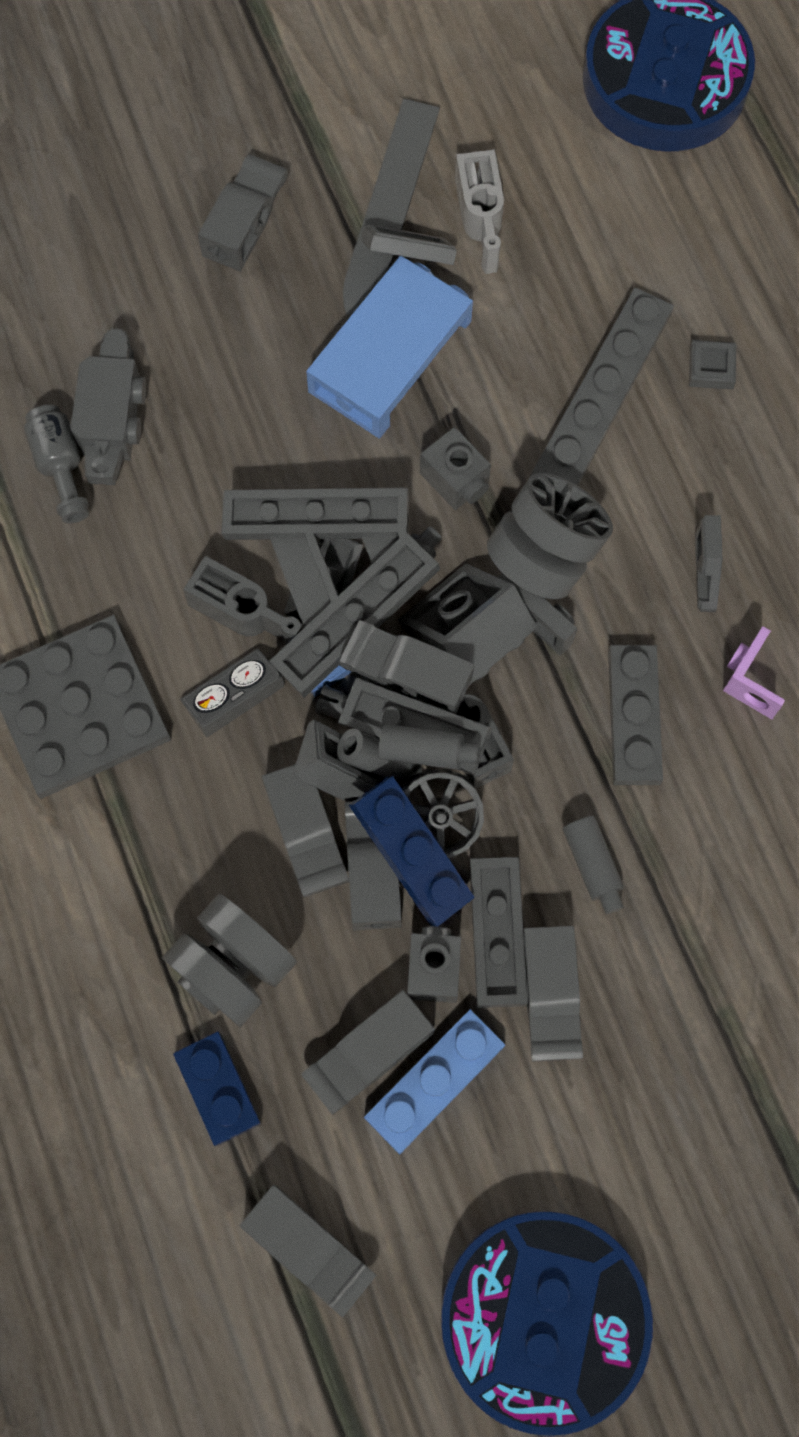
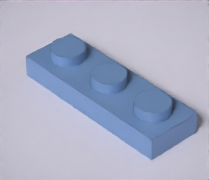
(434, 1082)

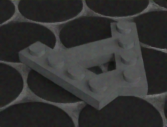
(293, 524)

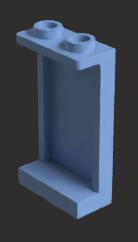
(388, 344)

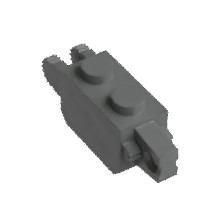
(107, 408)

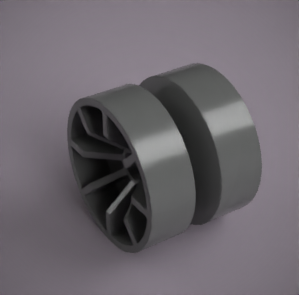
(549, 536)
(219, 972)

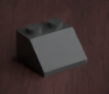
(471, 618)

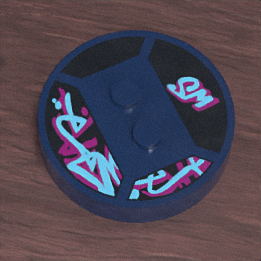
(668, 72)
(546, 1323)

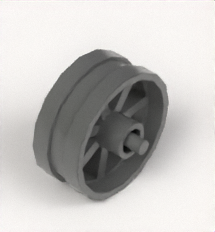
(441, 813)

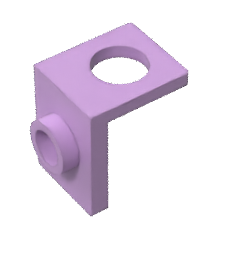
(741, 686)

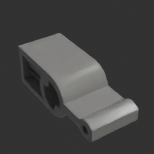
(481, 202)

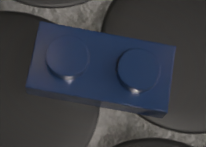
(217, 1089)

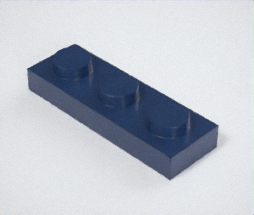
(411, 851)

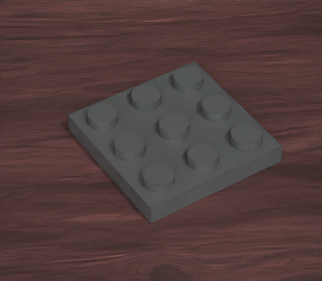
(78, 707)

